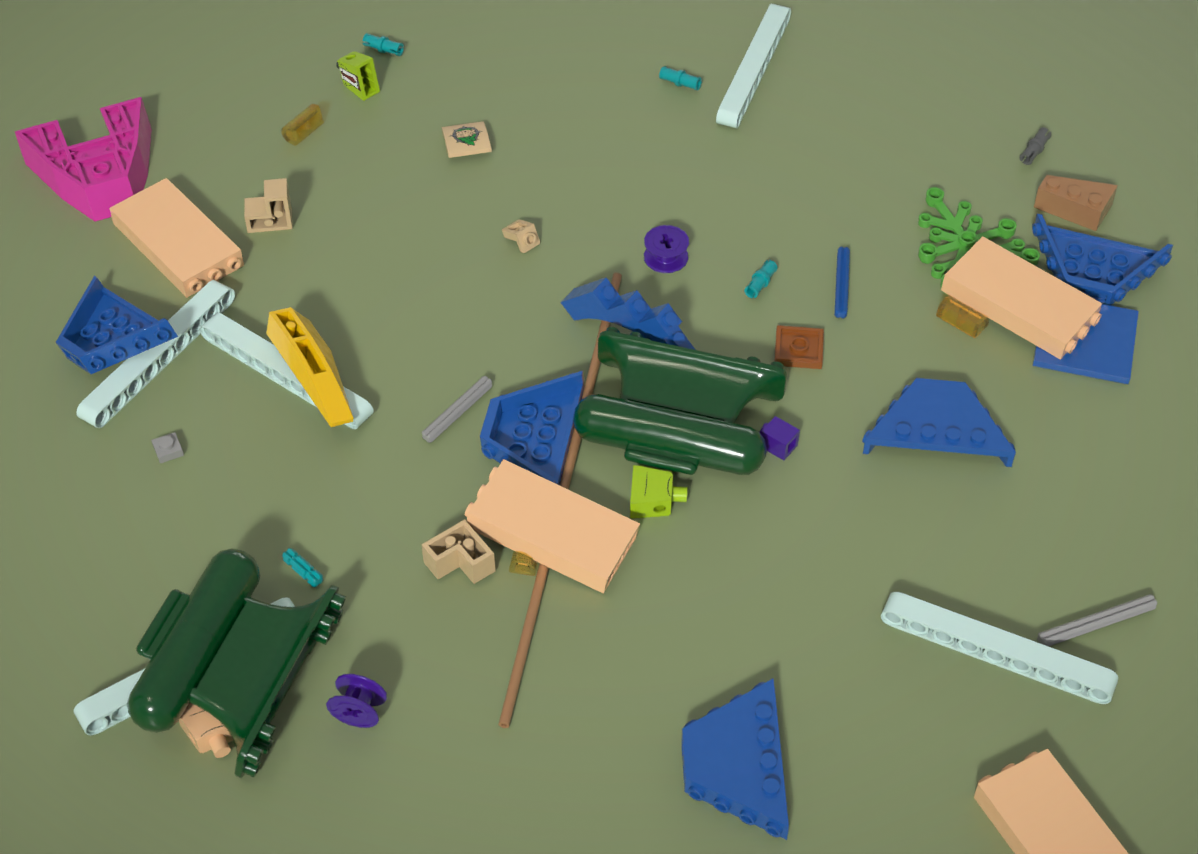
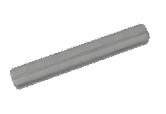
(455, 410)

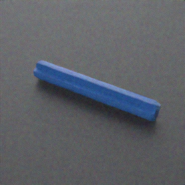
(842, 282)

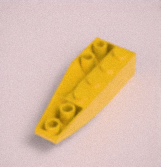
(310, 362)

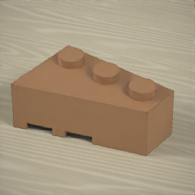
(1075, 200)

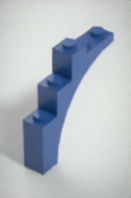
(630, 311)

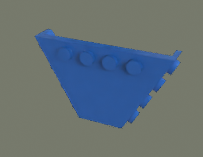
(1096, 264)
(109, 330)
(940, 418)
(534, 426)
(737, 760)

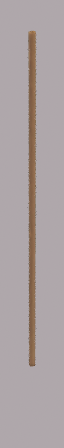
(542, 572)

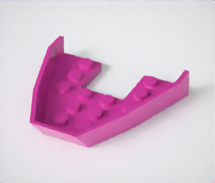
(96, 171)

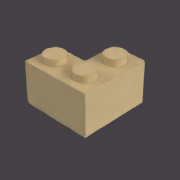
(272, 211)
(459, 548)

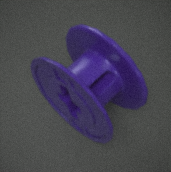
(666, 249)
(358, 697)

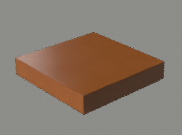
(799, 347)

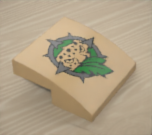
(466, 139)

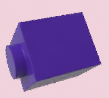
(780, 437)

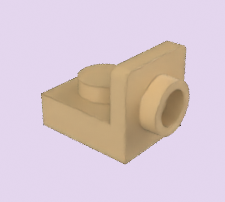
(523, 233)

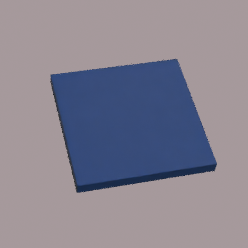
(1104, 351)

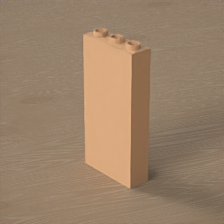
(176, 237)
(1022, 297)
(552, 525)
(1043, 810)

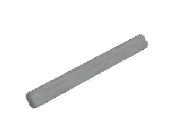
(1097, 620)

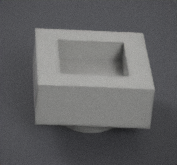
(167, 447)

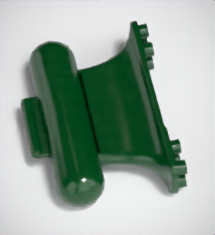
(679, 405)
(228, 655)

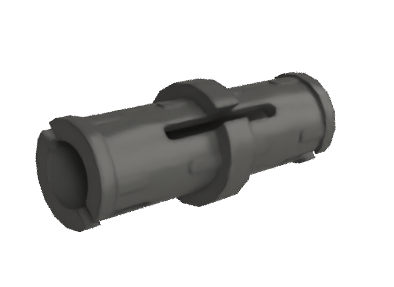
(1035, 146)

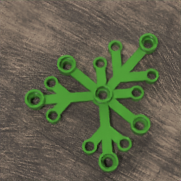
(962, 239)

